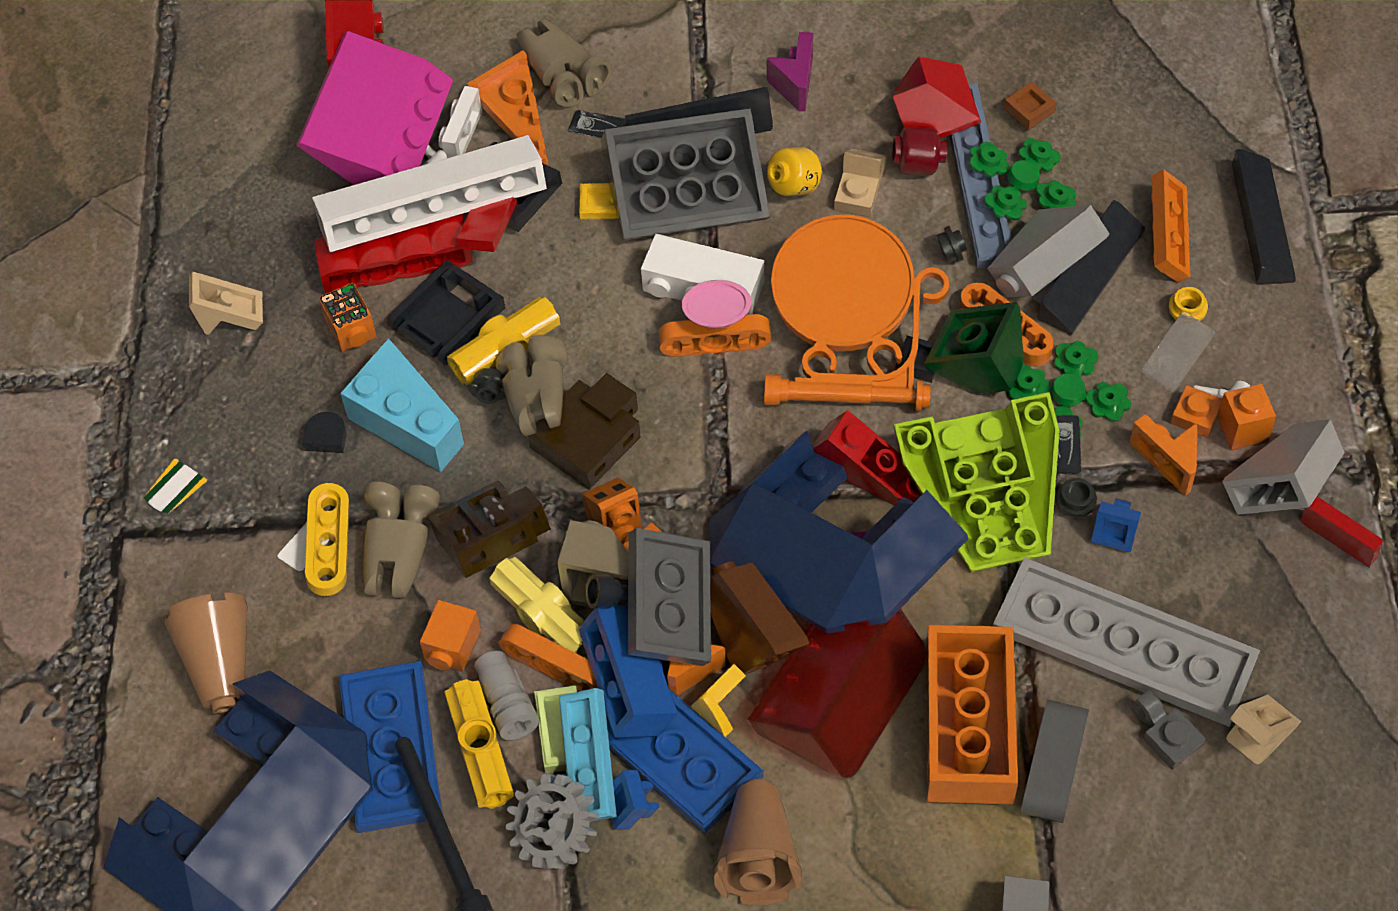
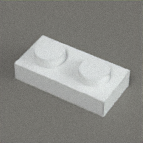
(464, 119)

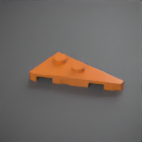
(510, 100)

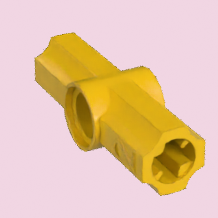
(498, 332)
(486, 763)

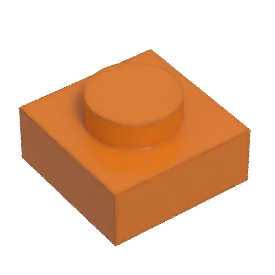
(1196, 408)

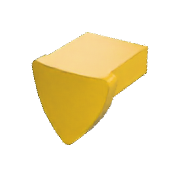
(707, 703)

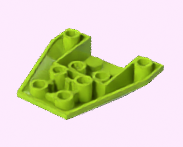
(990, 476)

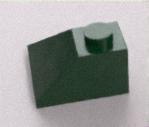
(980, 347)

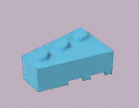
(403, 408)

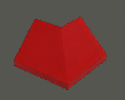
(936, 97)

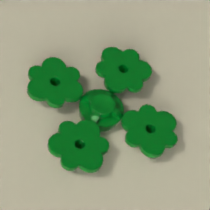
(1022, 175)
(1070, 388)

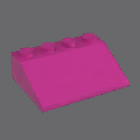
(374, 110)

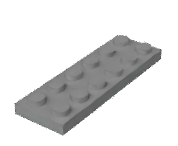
(1127, 641)

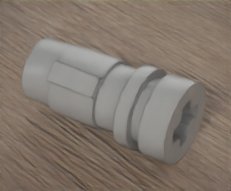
(505, 693)

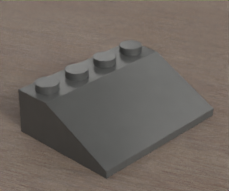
(685, 174)

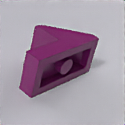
(793, 75)

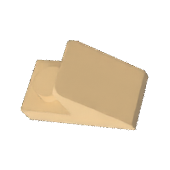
(860, 182)
(220, 300)
(1260, 727)

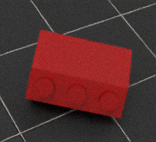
(350, 16)

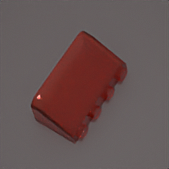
(840, 692)

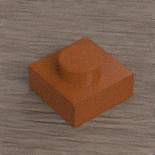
(1030, 105)

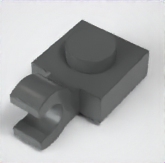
(1169, 735)

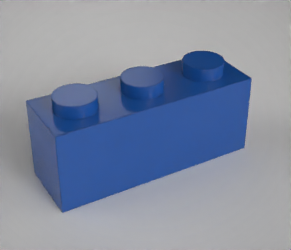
(632, 685)

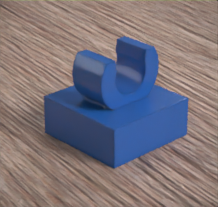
(1116, 525)
(631, 799)

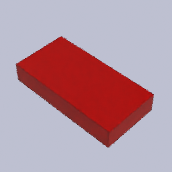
(486, 226)
(1342, 531)

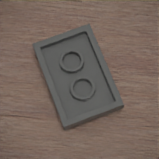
(669, 597)

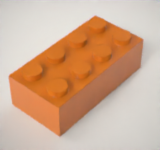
(971, 715)

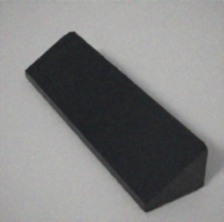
(755, 99)
(1262, 218)
(1086, 279)

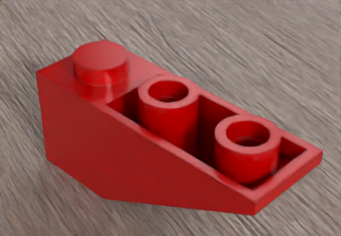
(866, 459)

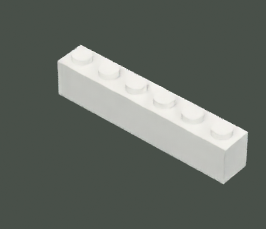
(429, 193)

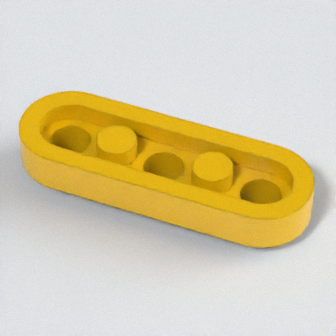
(324, 526)

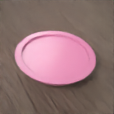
(716, 303)

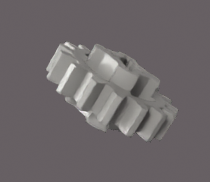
(552, 821)

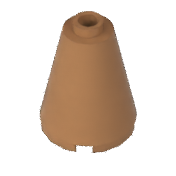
(211, 646)
(757, 848)

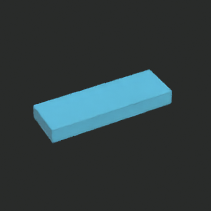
(588, 748)

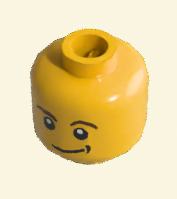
(794, 171)

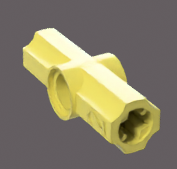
(539, 605)

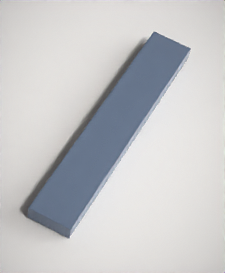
(987, 232)

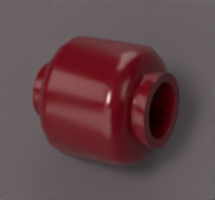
(918, 151)

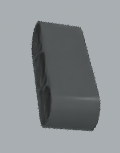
(1054, 761)

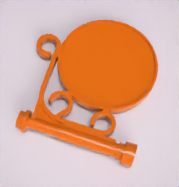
(847, 289)

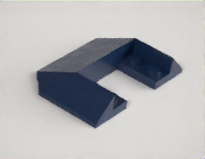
(816, 565)
(274, 829)

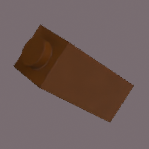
(751, 618)

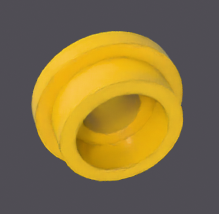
(1188, 297)

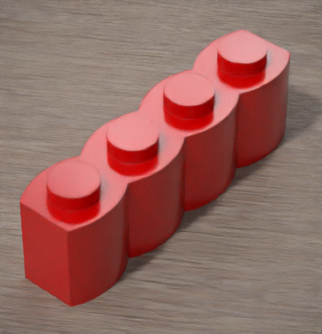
(394, 256)

